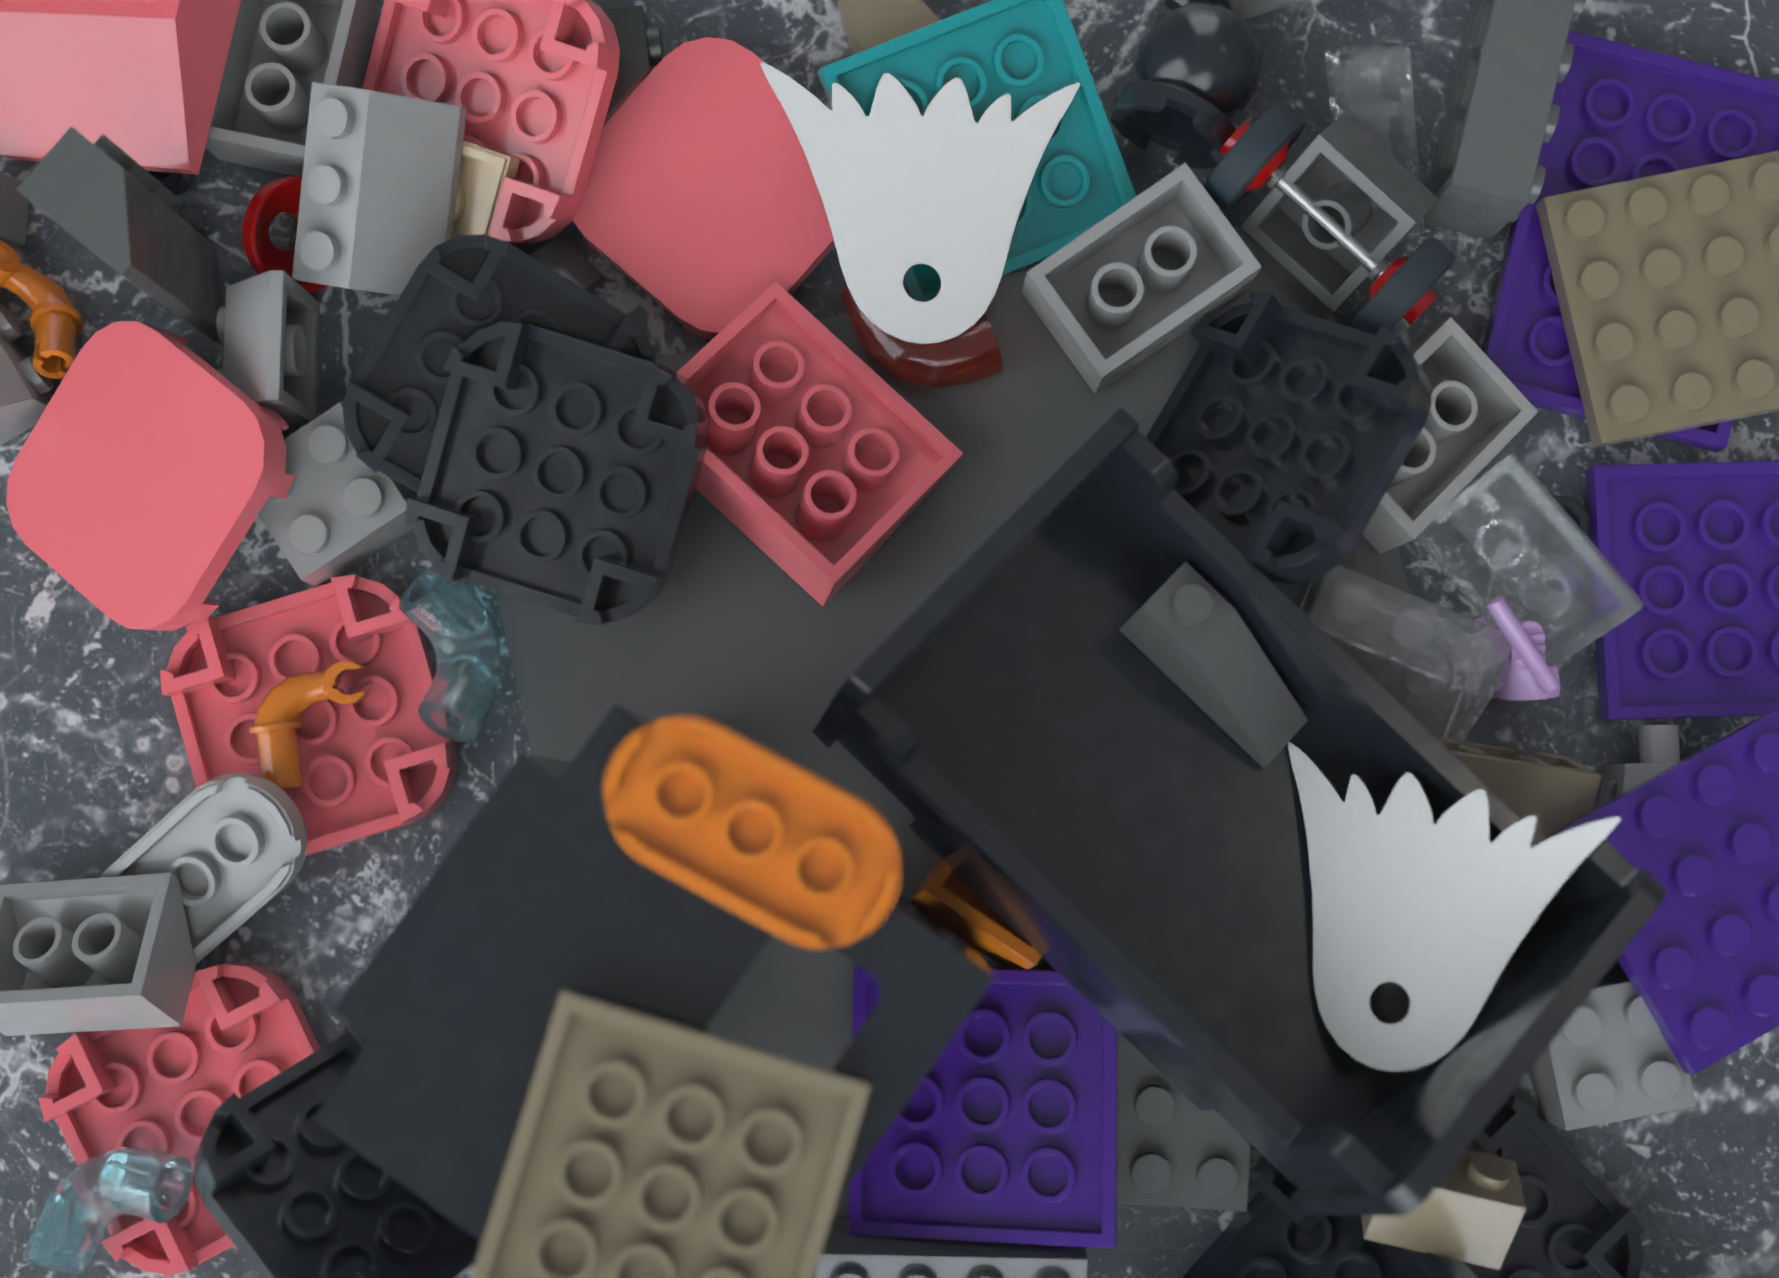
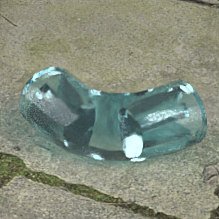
(464, 652)
(99, 1191)

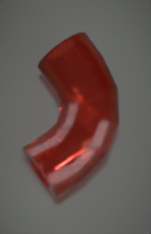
(936, 365)

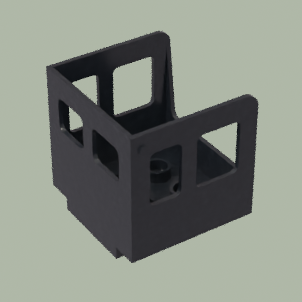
(551, 904)

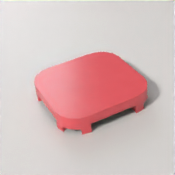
(531, 86)
(704, 188)
(145, 476)
(360, 762)
(163, 1089)

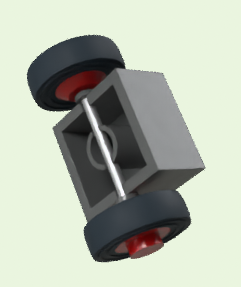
(1334, 214)

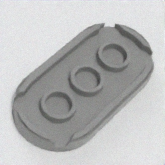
(229, 848)

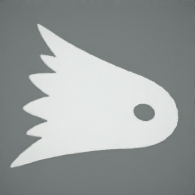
(920, 193)
(1419, 908)

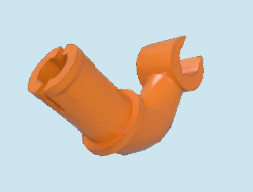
(52, 315)
(280, 713)

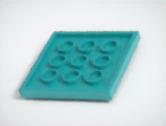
(1020, 52)

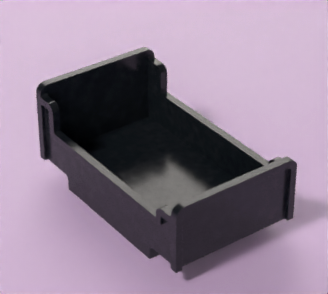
(1173, 862)

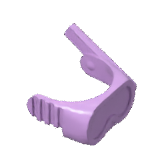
(1527, 673)

